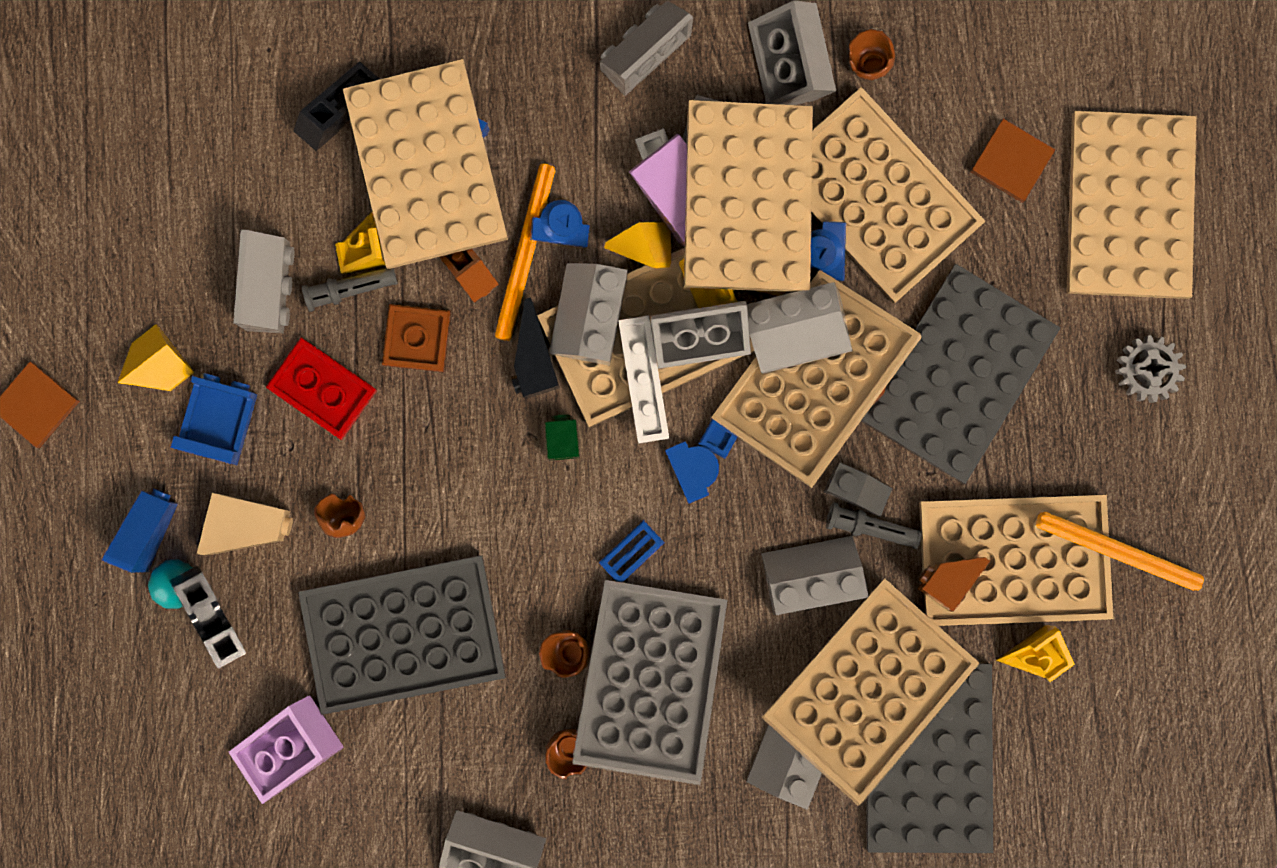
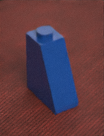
(141, 532)

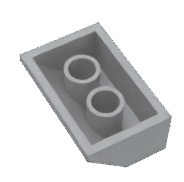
(646, 46)
(792, 54)
(263, 282)
(588, 312)
(798, 328)
(701, 334)
(814, 575)
(783, 771)
(489, 844)

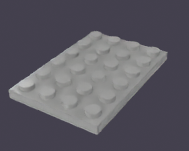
(651, 682)

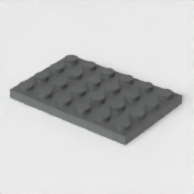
(961, 374)
(402, 635)
(943, 783)

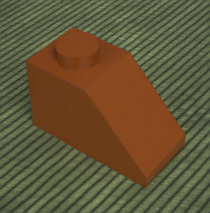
(470, 273)
(951, 581)

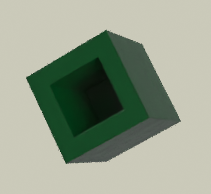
(562, 438)

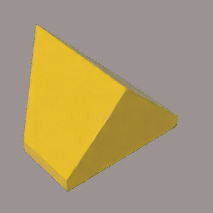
(644, 243)
(361, 248)
(154, 362)
(1041, 654)

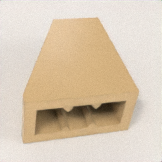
(241, 524)

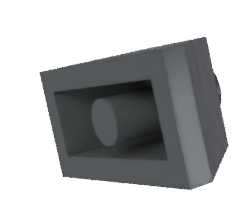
(858, 489)

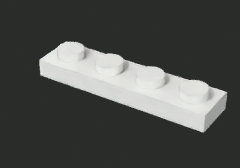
(643, 379)

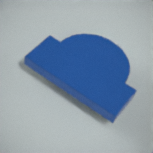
(560, 224)
(829, 249)
(694, 468)

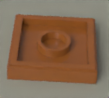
(1012, 160)
(416, 338)
(35, 404)

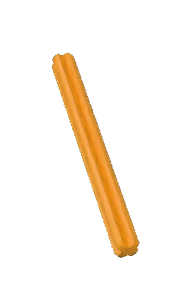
(524, 254)
(1119, 551)

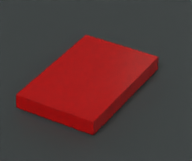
(321, 388)

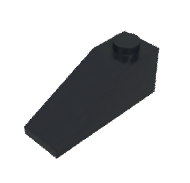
(329, 110)
(532, 361)

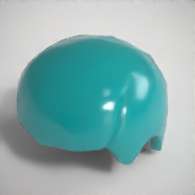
(159, 584)

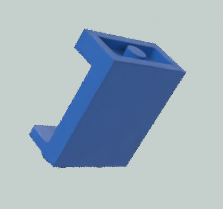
(216, 419)

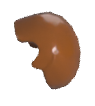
(871, 54)
(339, 516)
(564, 653)
(560, 754)

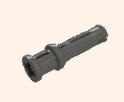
(334, 290)
(859, 523)

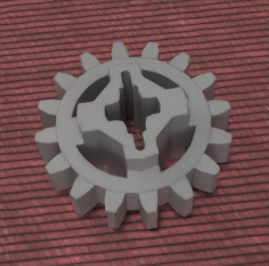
(1150, 381)

